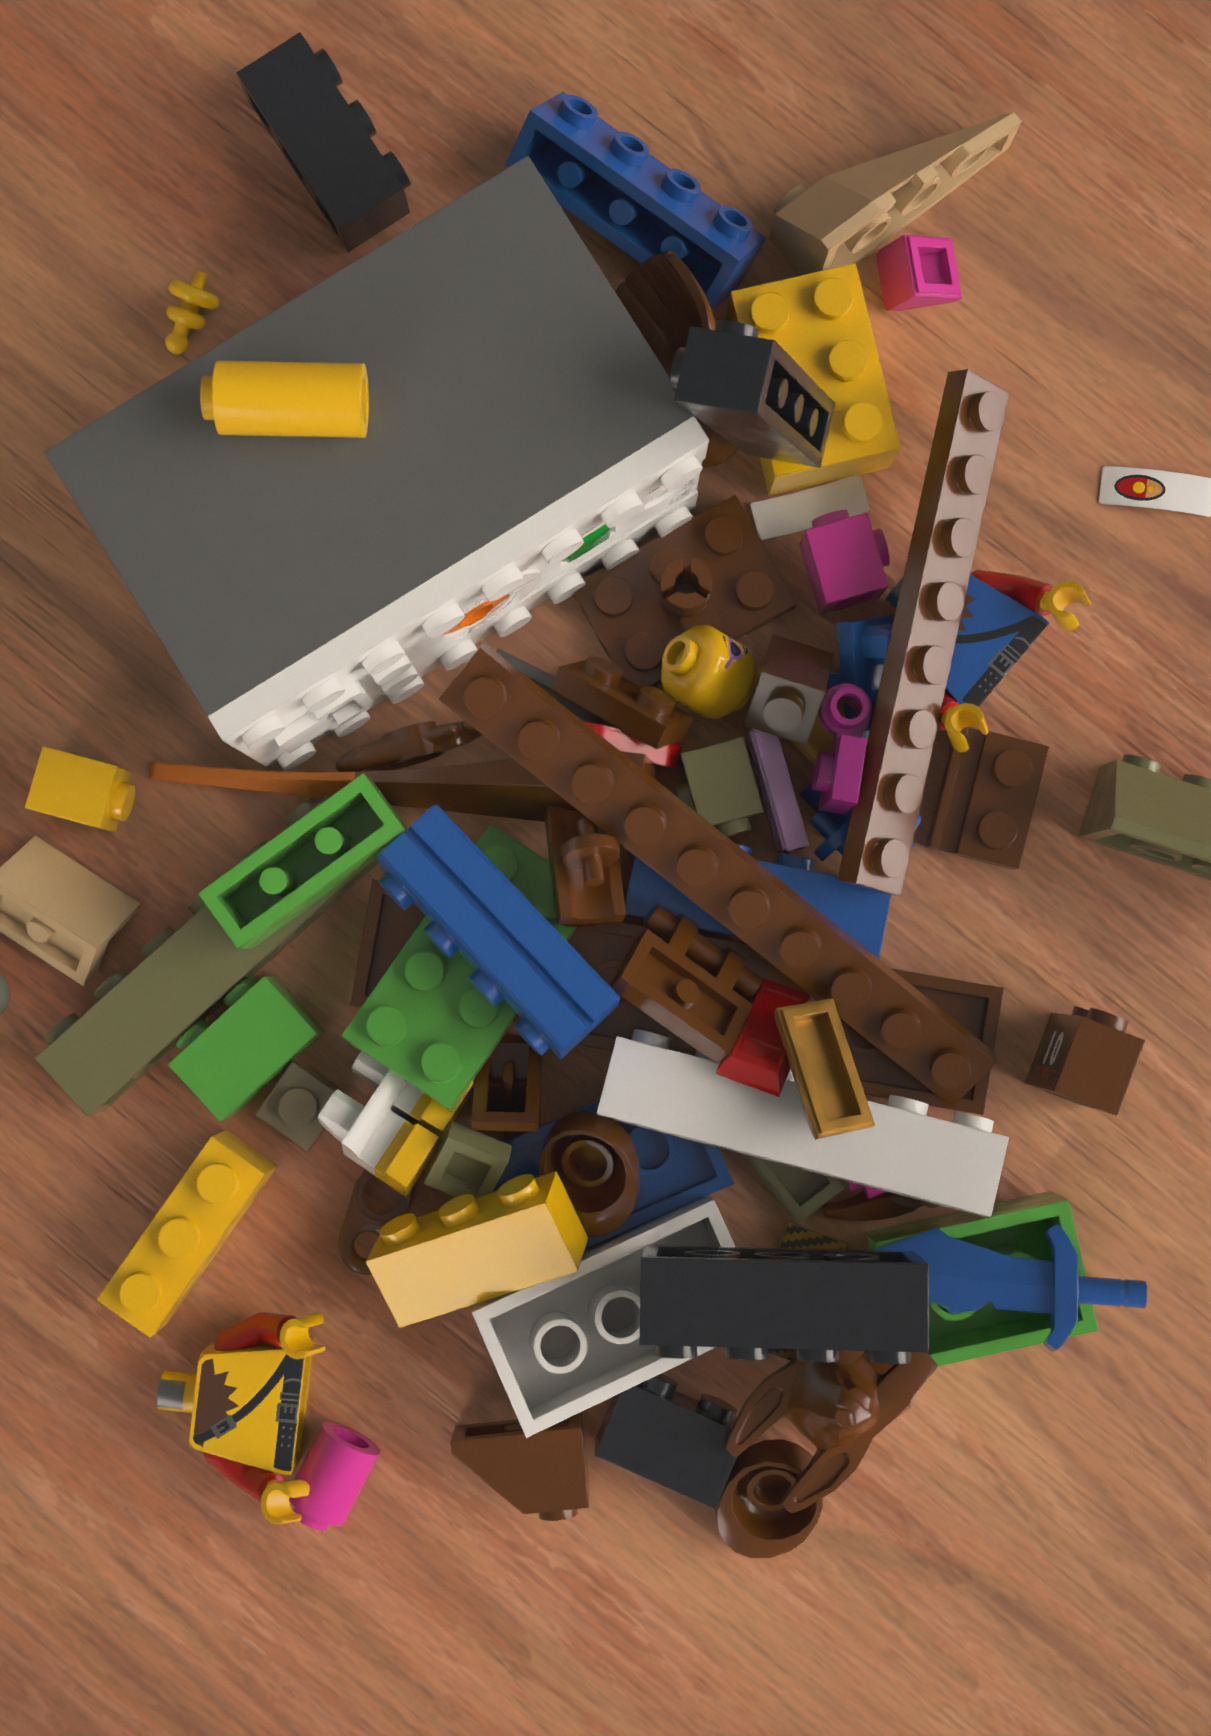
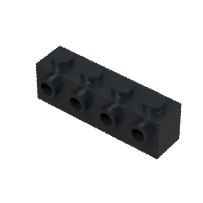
(752, 393)

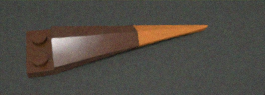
(479, 788)

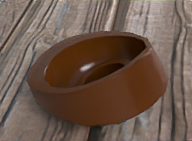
(595, 1167)
(750, 1505)

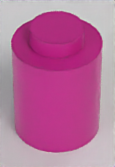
(335, 1473)

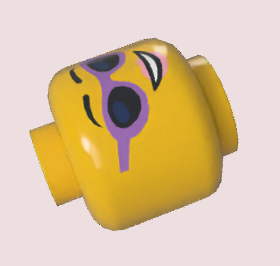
(710, 672)

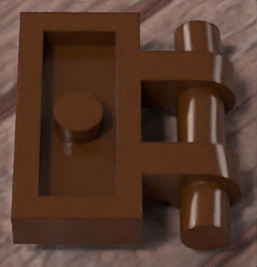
(679, 992)

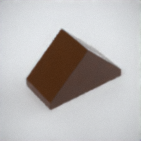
(509, 1088)

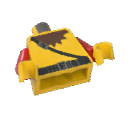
(251, 1405)

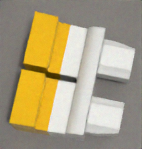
(394, 1130)

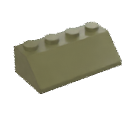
(1151, 815)

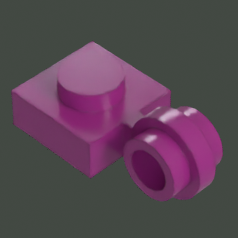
(841, 767)

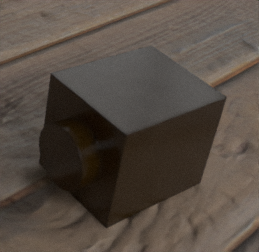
(789, 689)

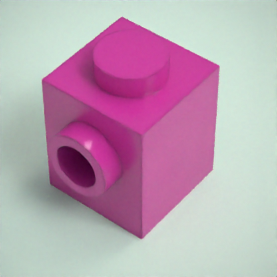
(844, 560)

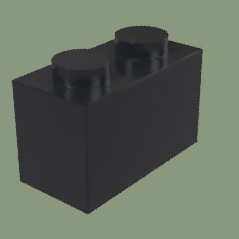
(670, 1438)

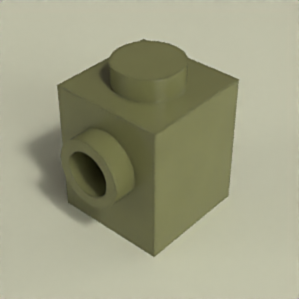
(720, 786)

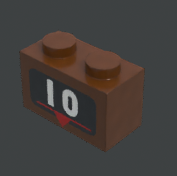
(1086, 1059)

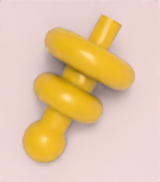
(187, 315)

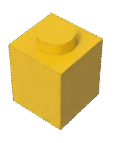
(81, 790)

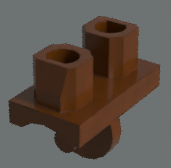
(583, 870)

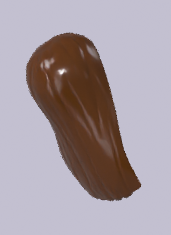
(664, 304)

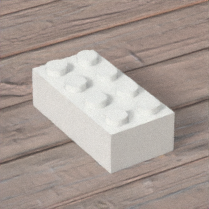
(580, 1333)

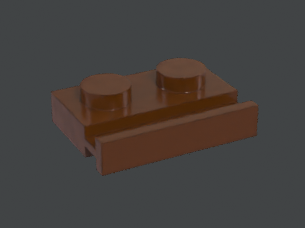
(988, 798)

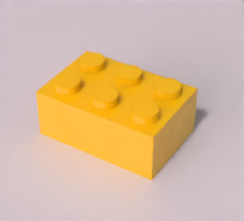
(830, 336)

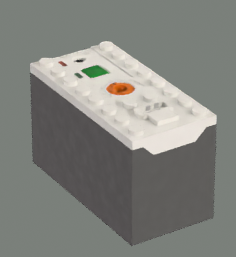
(498, 467)

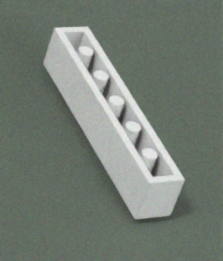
(902, 1154)

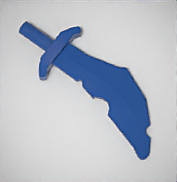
(969, 1276)

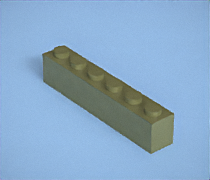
(162, 998)

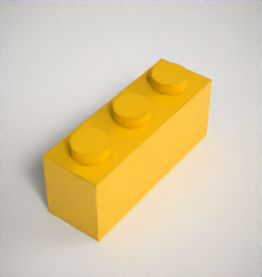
(187, 1233)
(477, 1248)

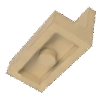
(60, 909)

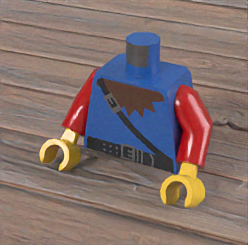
(994, 631)

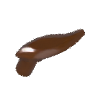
(876, 1208)

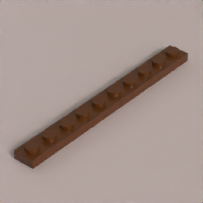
(716, 874)

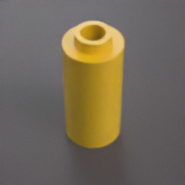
(287, 399)

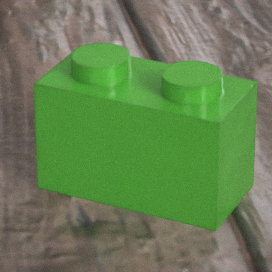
(245, 1045)

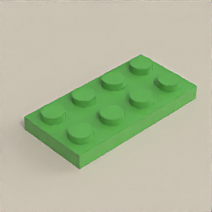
(426, 1012)

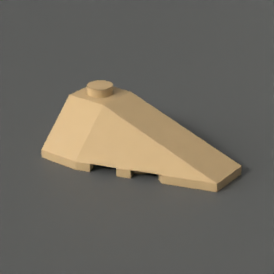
(869, 203)

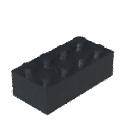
(784, 1301)

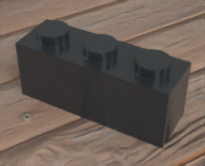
(326, 140)

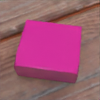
(918, 272)

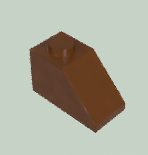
(532, 1473)

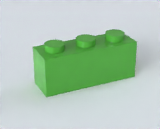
(303, 863)

